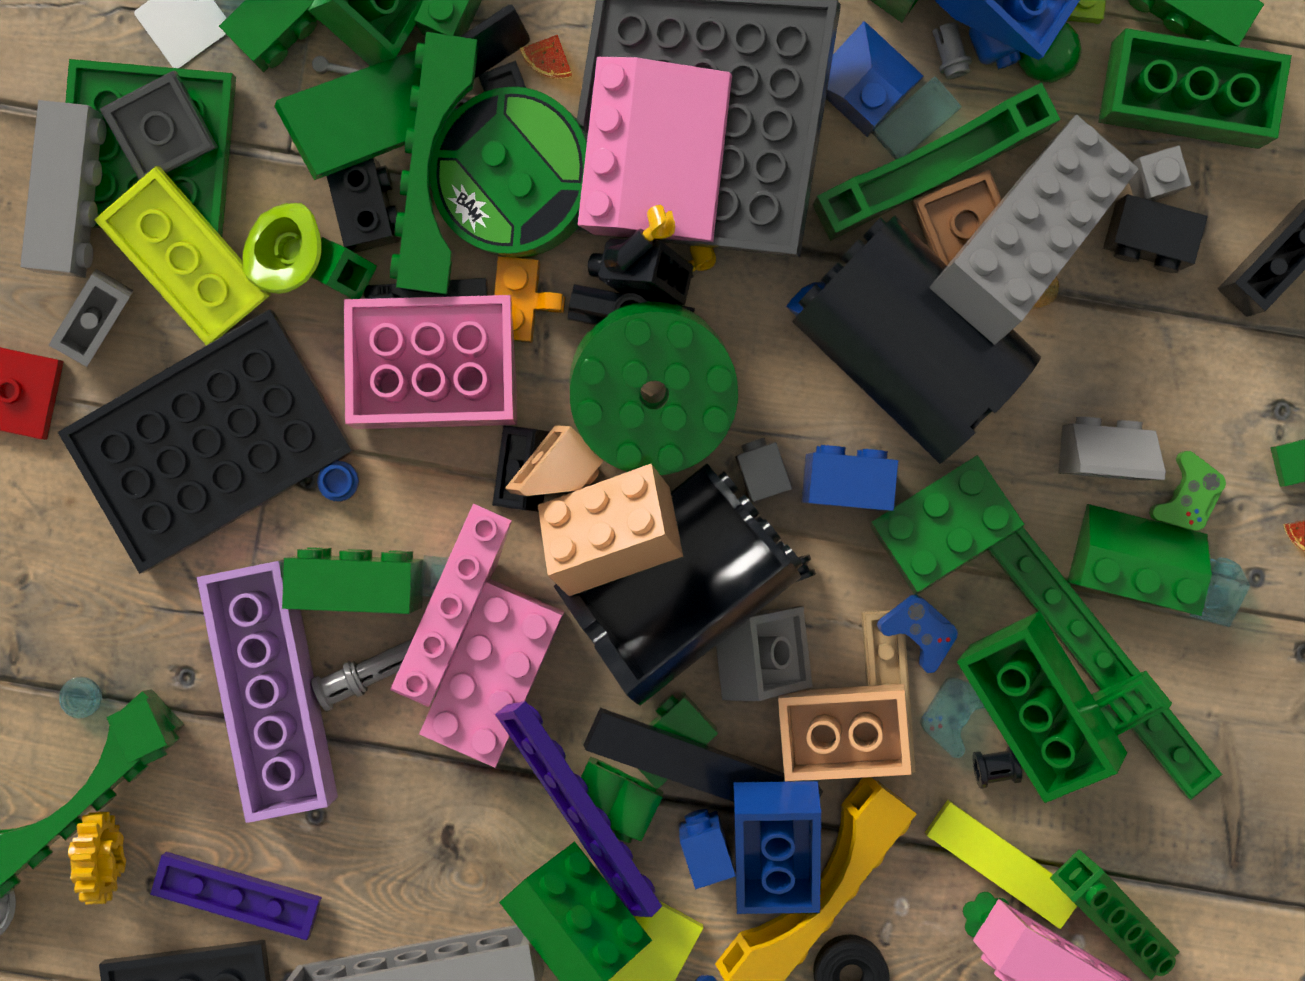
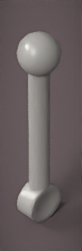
(322, 65)

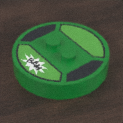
(510, 172)

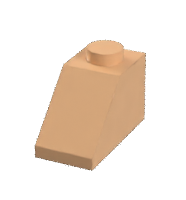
(557, 465)

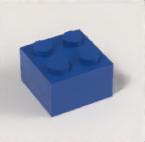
(850, 480)

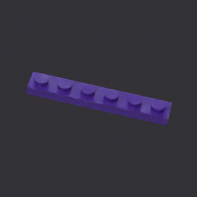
(571, 798)

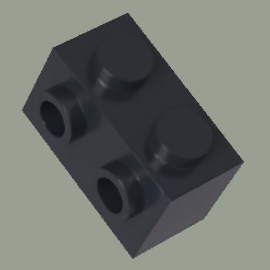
(364, 205)

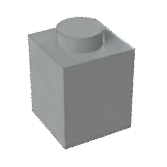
(1160, 174)

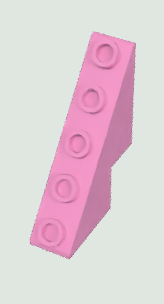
(452, 605)

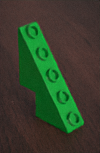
(1116, 915)

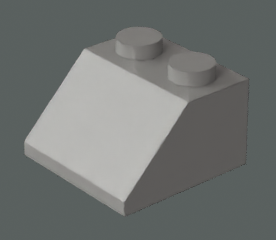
(1110, 451)
(765, 656)

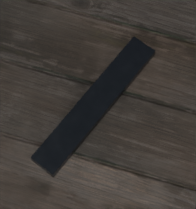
(673, 756)

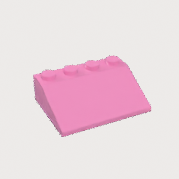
(654, 143)
(429, 362)

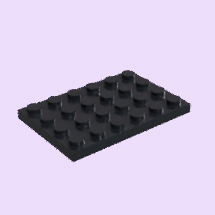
(206, 441)

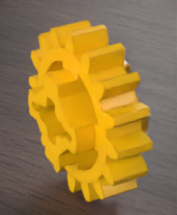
(96, 858)

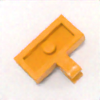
(520, 280)

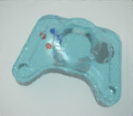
(949, 714)

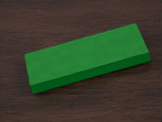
(352, 115)

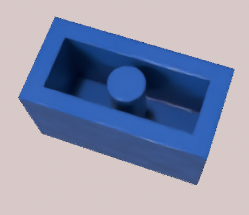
(705, 848)

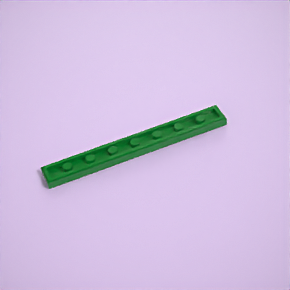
(1101, 657)

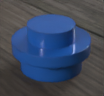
(338, 481)

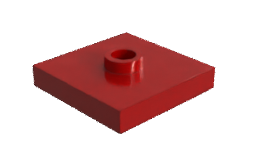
(27, 392)

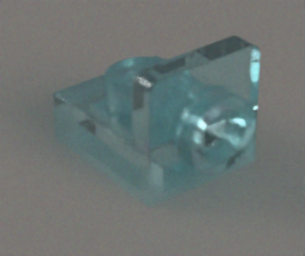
(1225, 592)

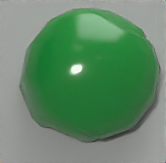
(1059, 59)

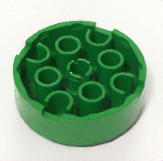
(664, 429)

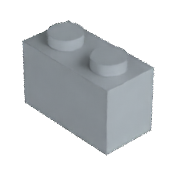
(91, 317)

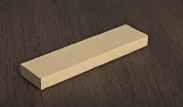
(886, 662)

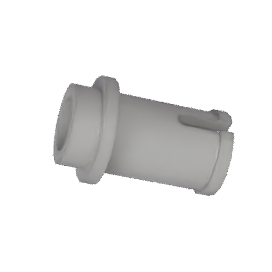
(951, 51)

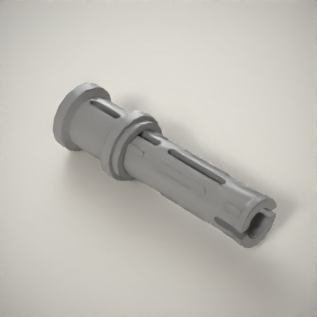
(356, 677)

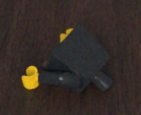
(649, 265)

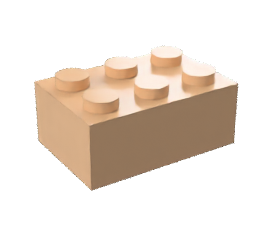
(609, 530)
(845, 733)

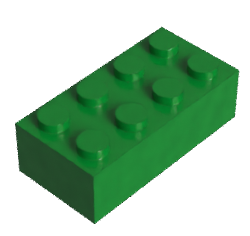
(1194, 88)
(1042, 708)

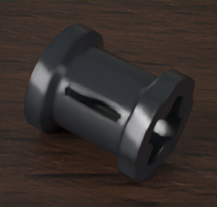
(996, 767)

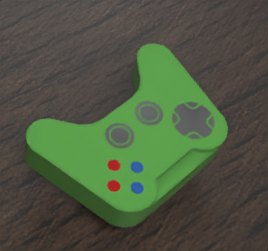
(1193, 497)

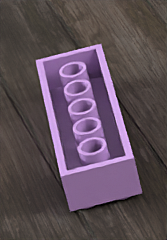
(267, 693)

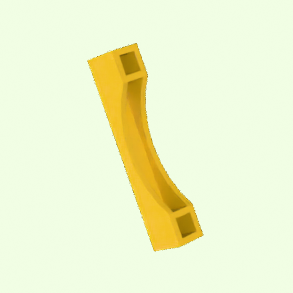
(868, 828)

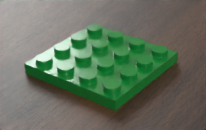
(200, 180)

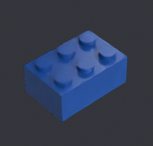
(777, 847)

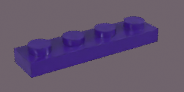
(236, 895)

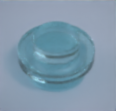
(80, 697)

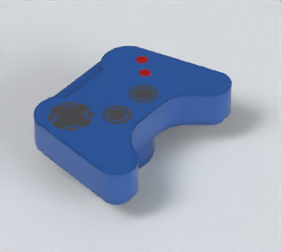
(924, 626)

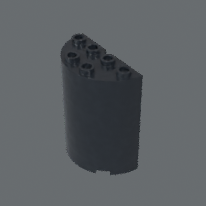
(908, 343)
(676, 612)

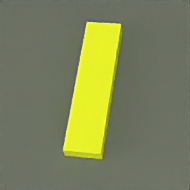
(1000, 863)

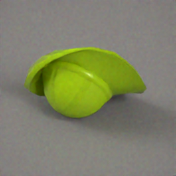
(282, 248)

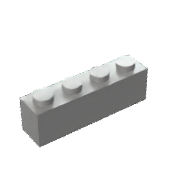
(63, 189)

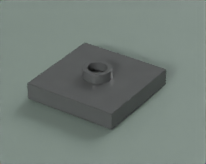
(159, 126)

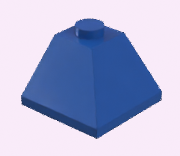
(869, 79)

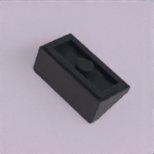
(498, 38)
(515, 450)

